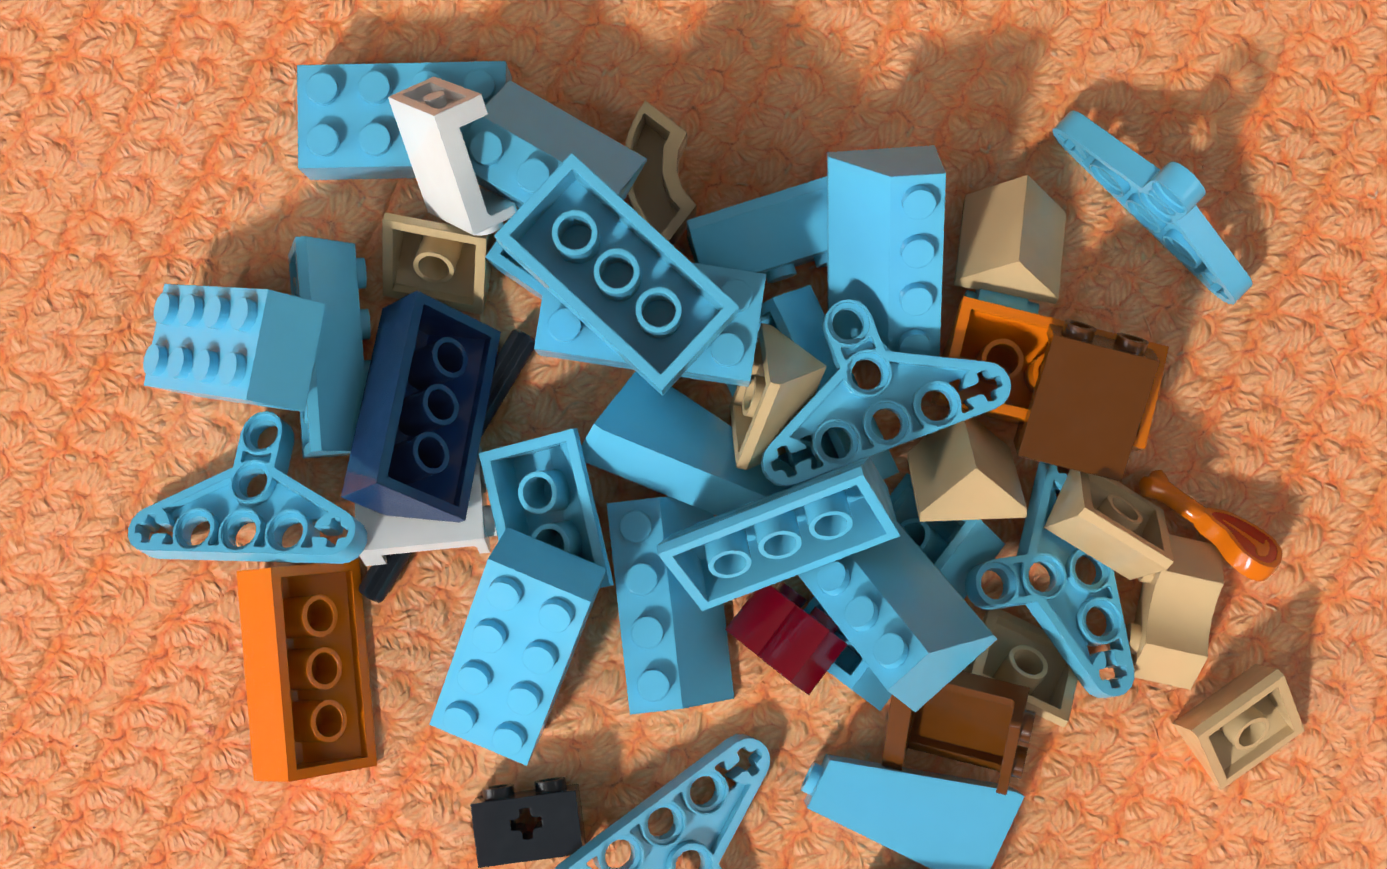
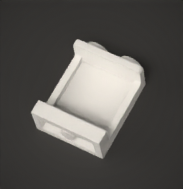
(430, 126)
(405, 535)

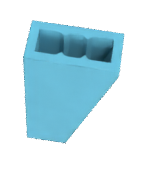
(674, 449)
(913, 811)

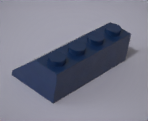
(422, 411)

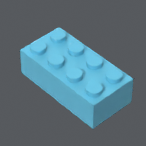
(349, 122)
(617, 274)
(234, 345)
(725, 361)
(516, 645)

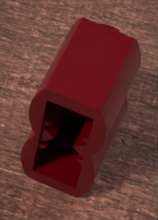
(786, 636)

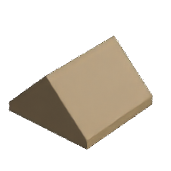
(1011, 241)
(436, 262)
(780, 386)
(965, 475)
(1111, 525)
(1029, 659)
(1241, 724)

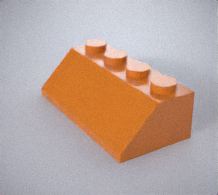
(1018, 345)
(306, 671)

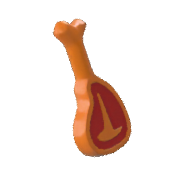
(1238, 540)

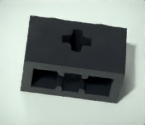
(504, 841)

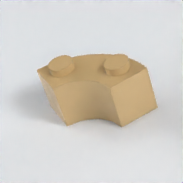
(658, 190)
(1176, 615)

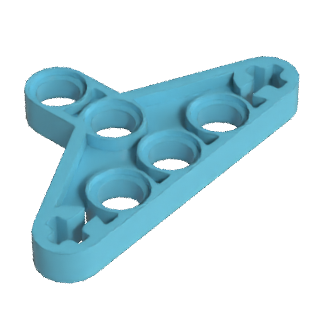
(1159, 200)
(900, 390)
(228, 508)
(1067, 599)
(695, 826)

